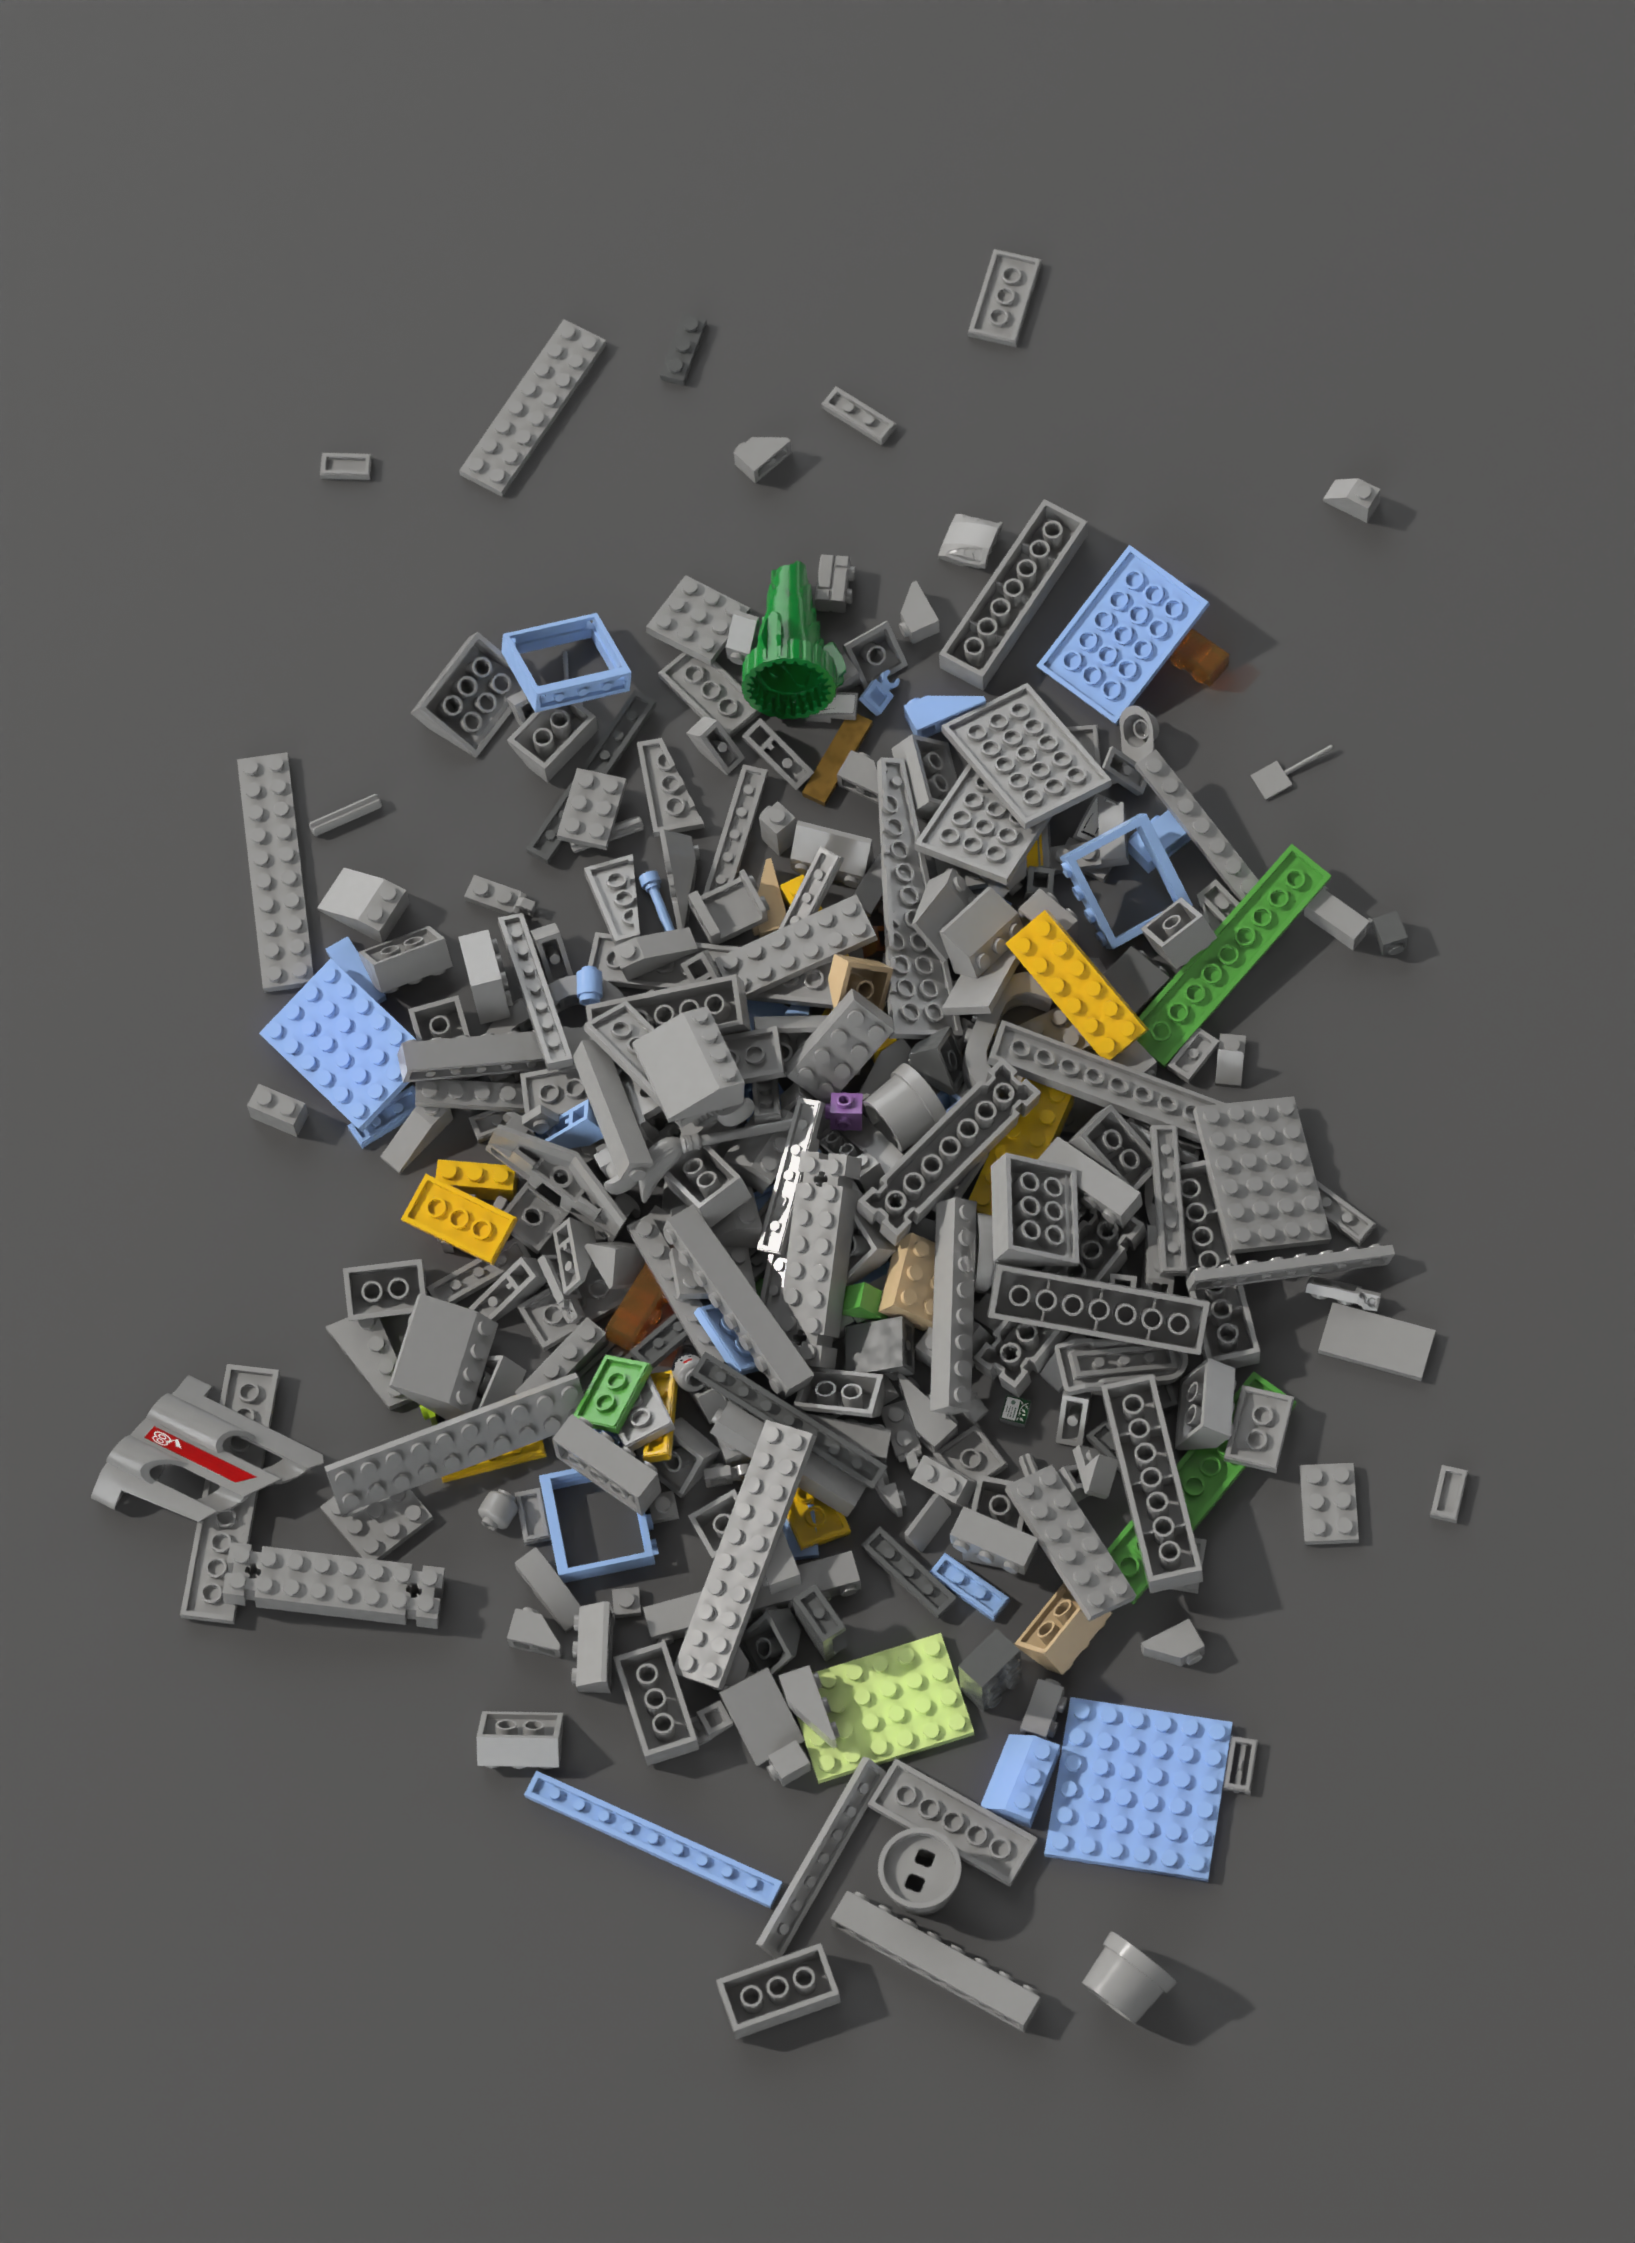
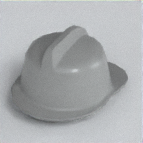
(1138, 732)

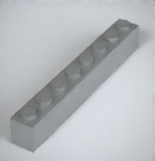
(477, 1055)
(737, 1302)
(953, 1306)
(832, 1576)
(936, 1961)

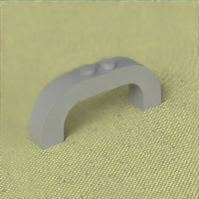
(1020, 991)
(563, 995)

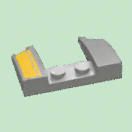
(1109, 855)

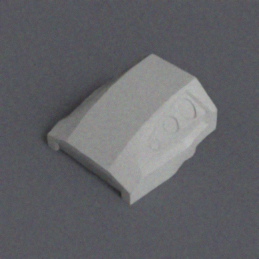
(969, 541)

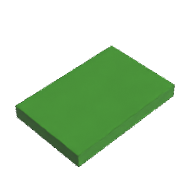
(613, 1392)

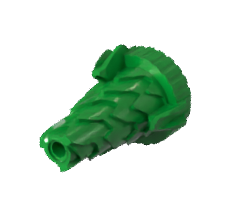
(791, 667)

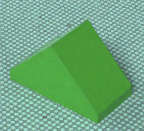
(862, 1302)

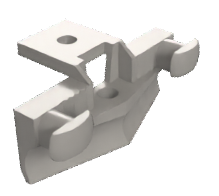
(645, 1108)
(581, 1194)

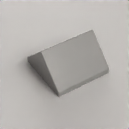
(875, 653)
(616, 1262)

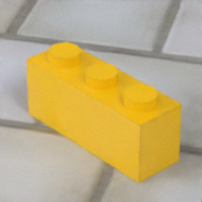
(482, 1179)

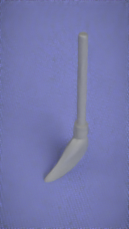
(669, 1150)

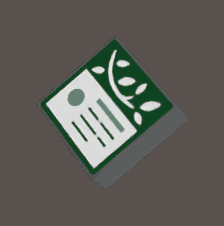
(1015, 1411)

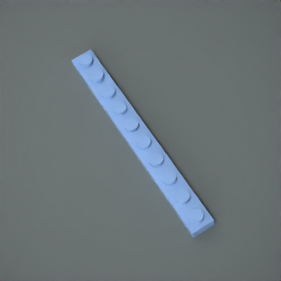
(653, 1839)

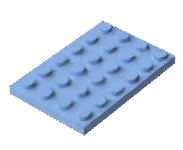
(1123, 634)
(341, 1044)

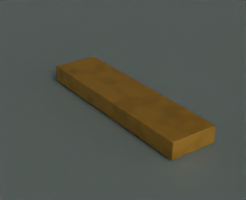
(824, 778)

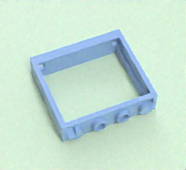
(573, 690)
(1083, 892)
(570, 1478)

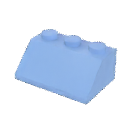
(1021, 1778)

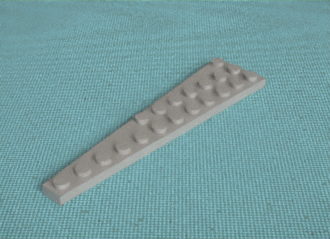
(919, 977)

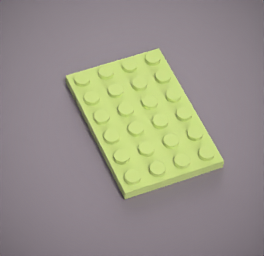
(888, 1707)

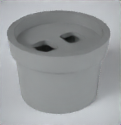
(904, 1107)
(984, 1264)
(898, 1862)
(1127, 1979)

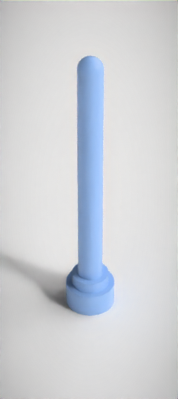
(651, 882)

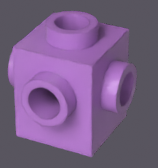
(845, 1111)

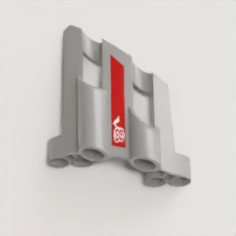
(190, 1433)

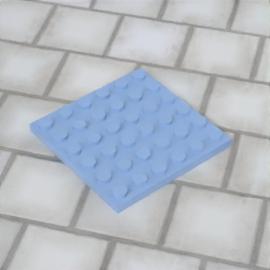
(1138, 1789)

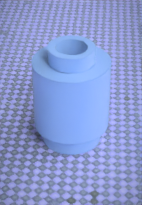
(589, 985)

